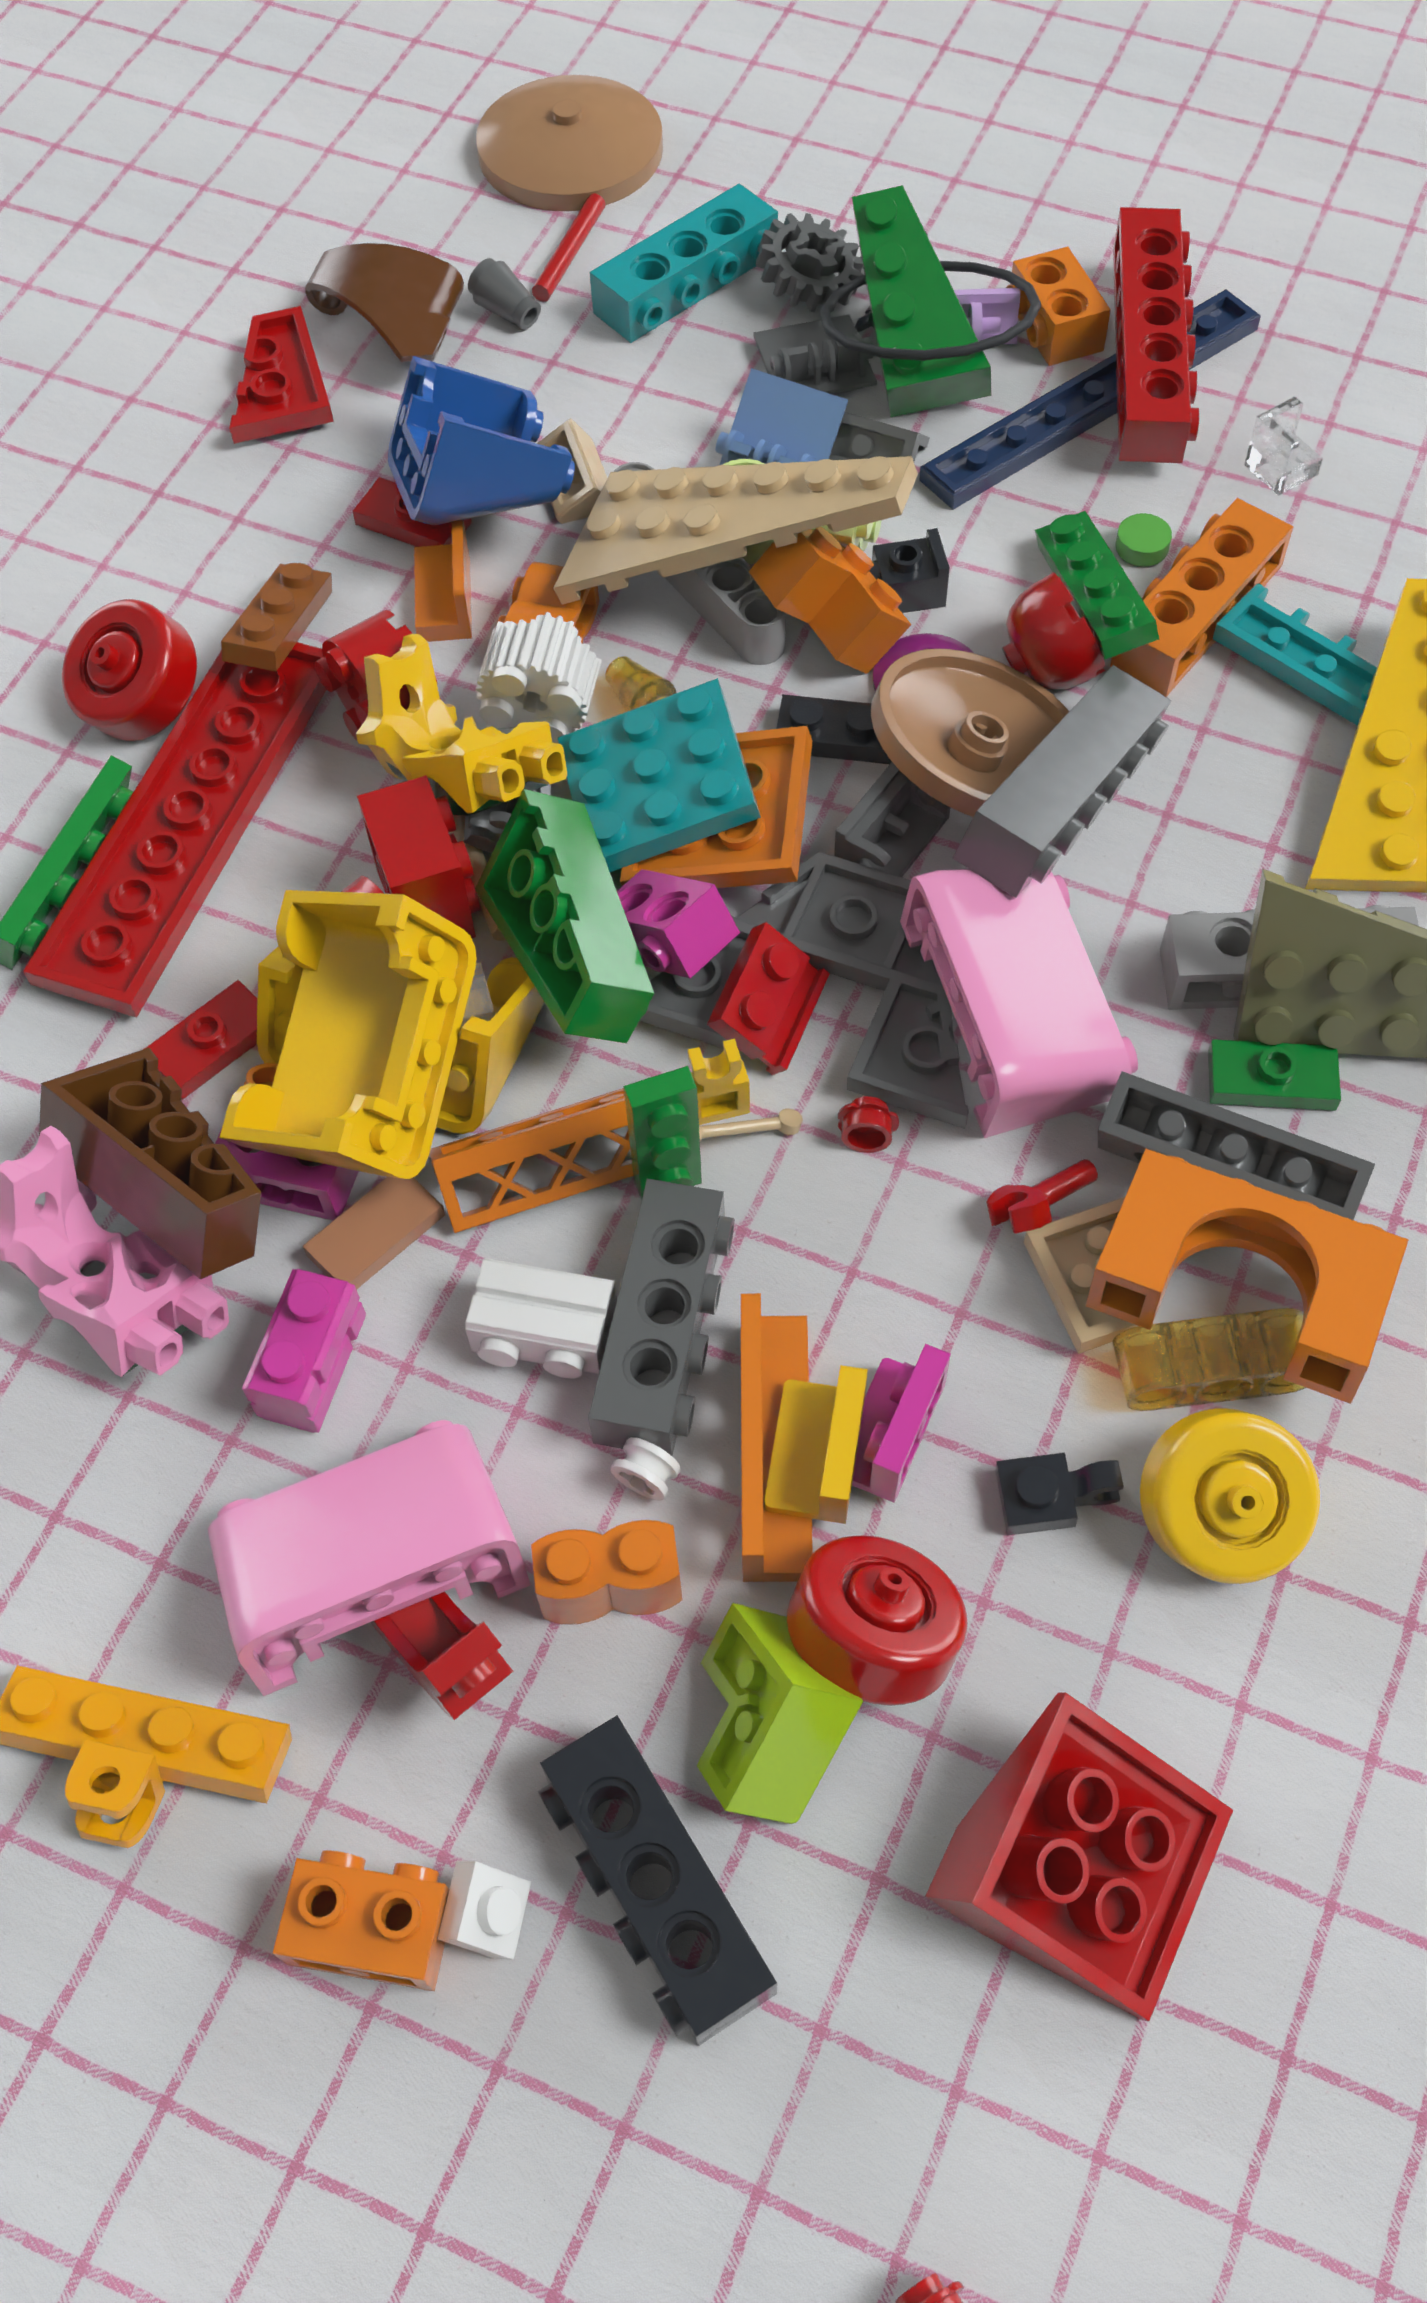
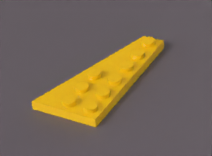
(1380, 805)

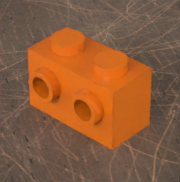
(364, 1921)

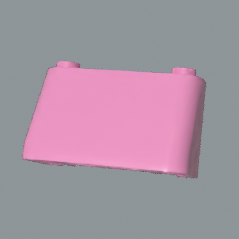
(1019, 995)
(359, 1548)

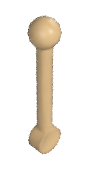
(787, 1122)

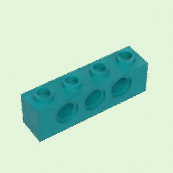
(681, 263)

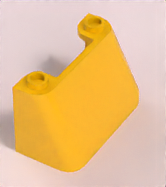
(364, 1034)
(483, 1049)

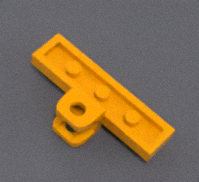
(132, 1743)

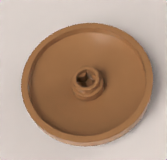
(567, 140)
(960, 722)

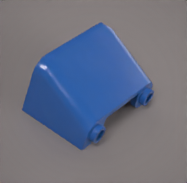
(467, 447)

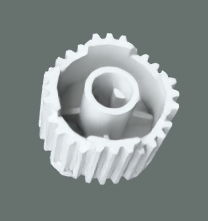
(537, 675)

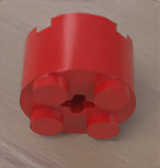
(344, 667)

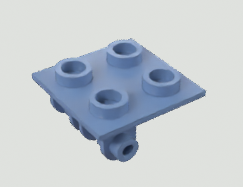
(782, 422)

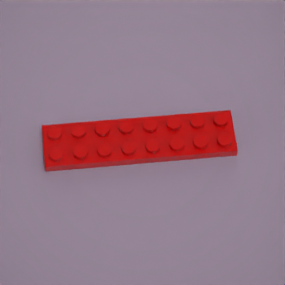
(176, 833)

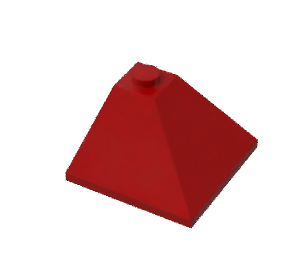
(1085, 1857)

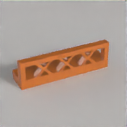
(527, 1138)
(771, 1353)

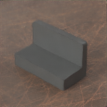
(869, 438)

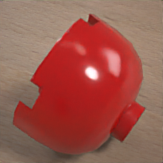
(1051, 637)

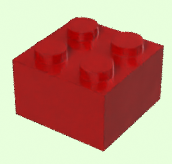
(417, 852)

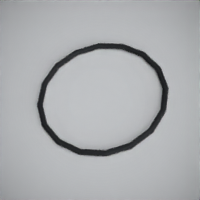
(939, 353)

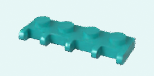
(1297, 653)

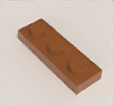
(277, 617)

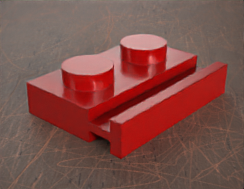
(768, 998)

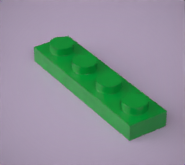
(1097, 584)
(53, 877)

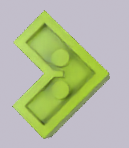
(778, 1721)

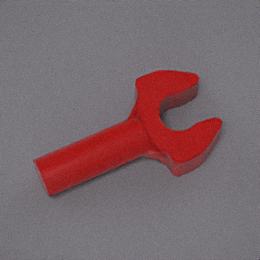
(1030, 1206)

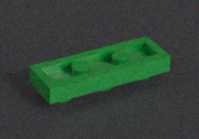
(664, 1129)

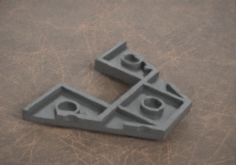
(851, 928)

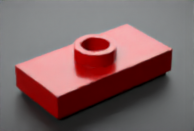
(385, 513)
(208, 1038)

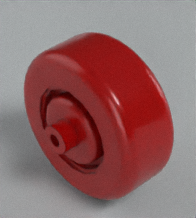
(129, 670)
(877, 1619)

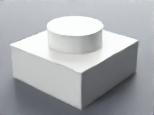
(484, 1910)

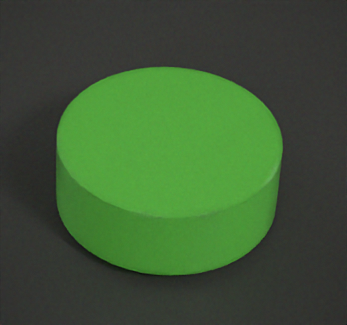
(1143, 539)

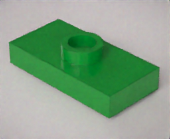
(1274, 1075)

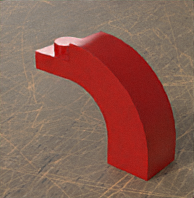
(445, 1652)

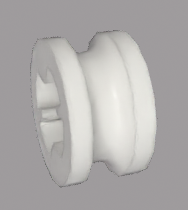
(645, 1468)

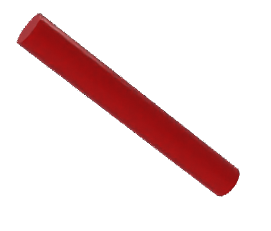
(568, 247)

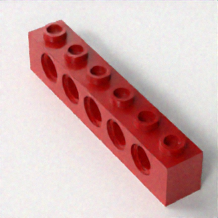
(1152, 336)

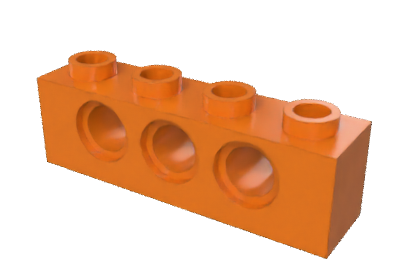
(1201, 588)

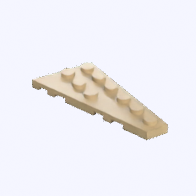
(710, 514)

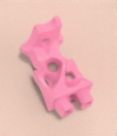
(117, 1310)

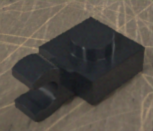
(1044, 1495)

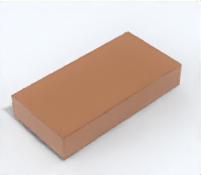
(374, 1230)

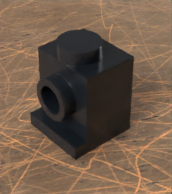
(914, 570)

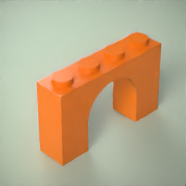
(1336, 1262)

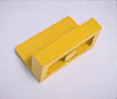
(816, 1447)

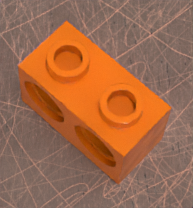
(1072, 310)

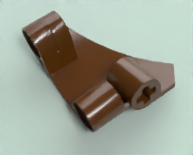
(395, 289)

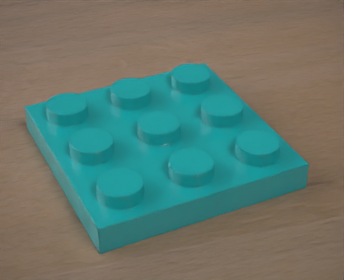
(660, 775)

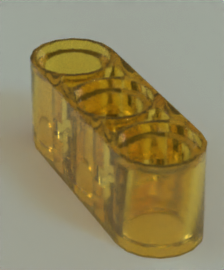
(1208, 1359)

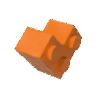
(834, 595)

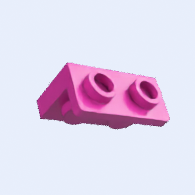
(896, 1419)

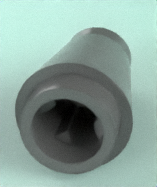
(502, 293)

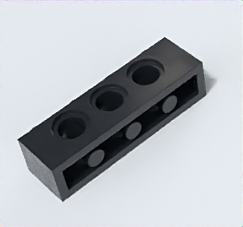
(735, 1976)

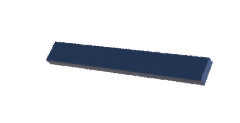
(1067, 411)

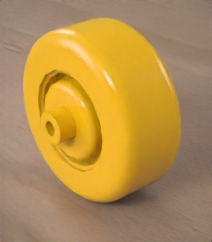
(1230, 1495)

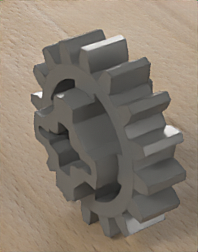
(809, 260)

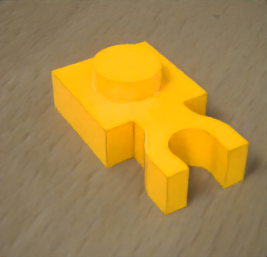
(720, 1083)

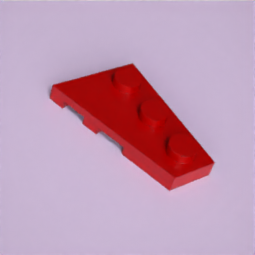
(280, 380)

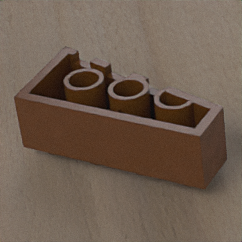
(155, 1161)

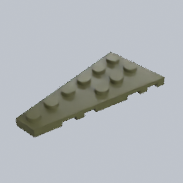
(1332, 975)

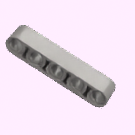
(732, 604)

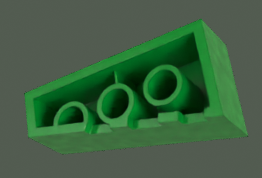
(914, 308)
(566, 919)

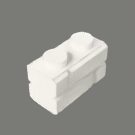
(540, 1318)

